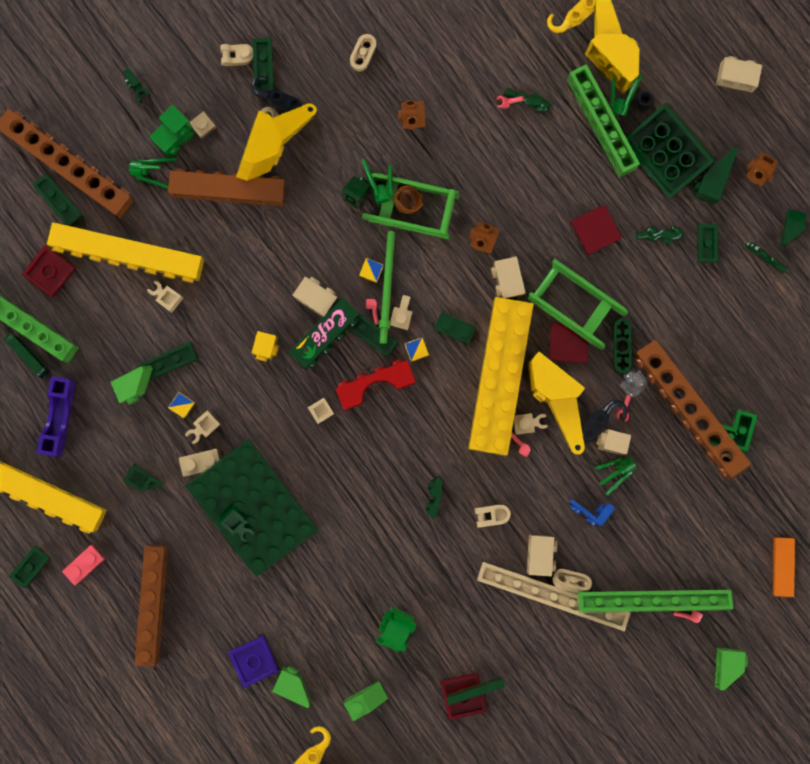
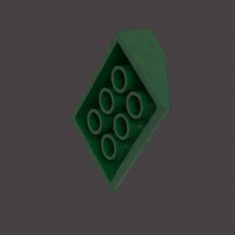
(669, 150)

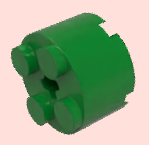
(395, 629)

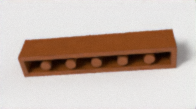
(226, 187)
(151, 605)

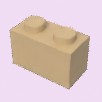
(739, 74)
(508, 278)
(315, 297)
(613, 442)
(198, 462)
(540, 555)

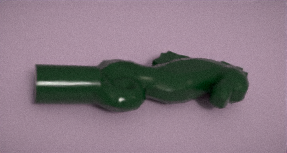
(533, 101)
(666, 235)
(756, 250)

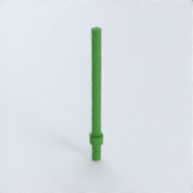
(384, 323)

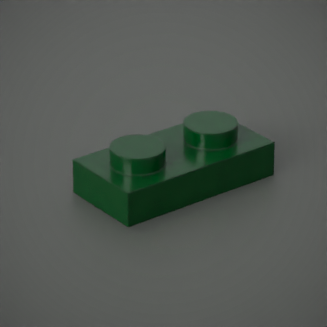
(707, 243)
(455, 328)
(30, 567)

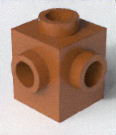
(412, 114)
(761, 169)
(484, 237)

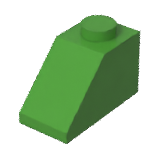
(132, 384)
(729, 666)
(292, 687)
(365, 700)

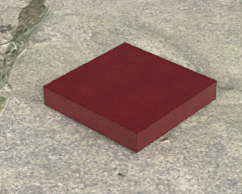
(596, 230)
(48, 271)
(567, 345)
(465, 708)

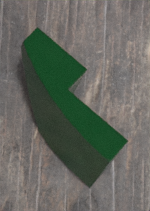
(793, 227)
(141, 479)

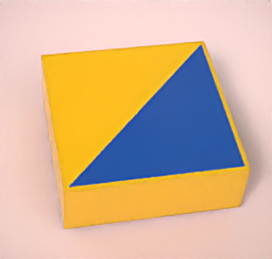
(371, 270)
(416, 349)
(181, 405)

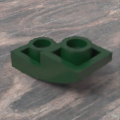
(435, 490)

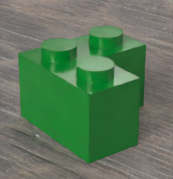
(172, 132)
(740, 430)

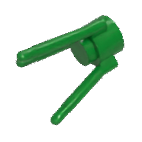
(621, 105)
(140, 168)
(380, 192)
(624, 467)

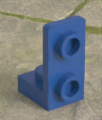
(602, 512)

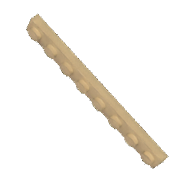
(546, 594)

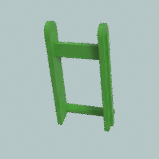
(386, 208)
(597, 316)

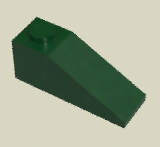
(713, 182)

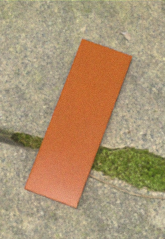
(783, 567)

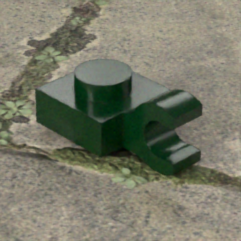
(132, 82)

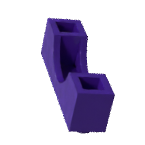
(60, 403)

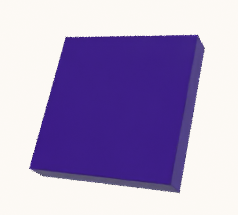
(253, 661)

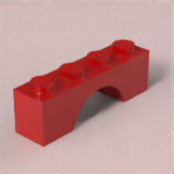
(352, 392)

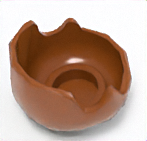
(408, 199)

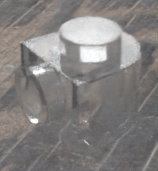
(634, 383)

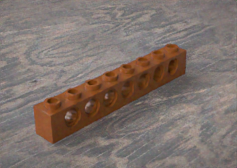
(13, 120)
(655, 352)

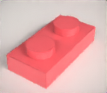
(83, 565)

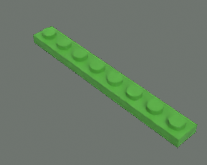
(654, 601)

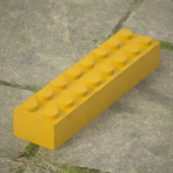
(500, 376)

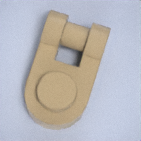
(243, 53)
(499, 515)

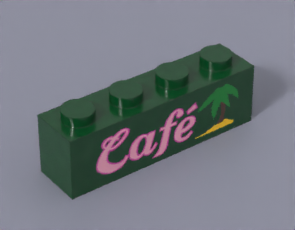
(324, 334)

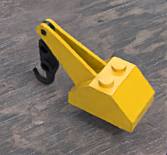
(269, 133)
(561, 392)

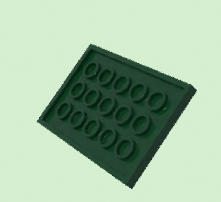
(253, 488)

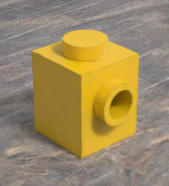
(265, 346)

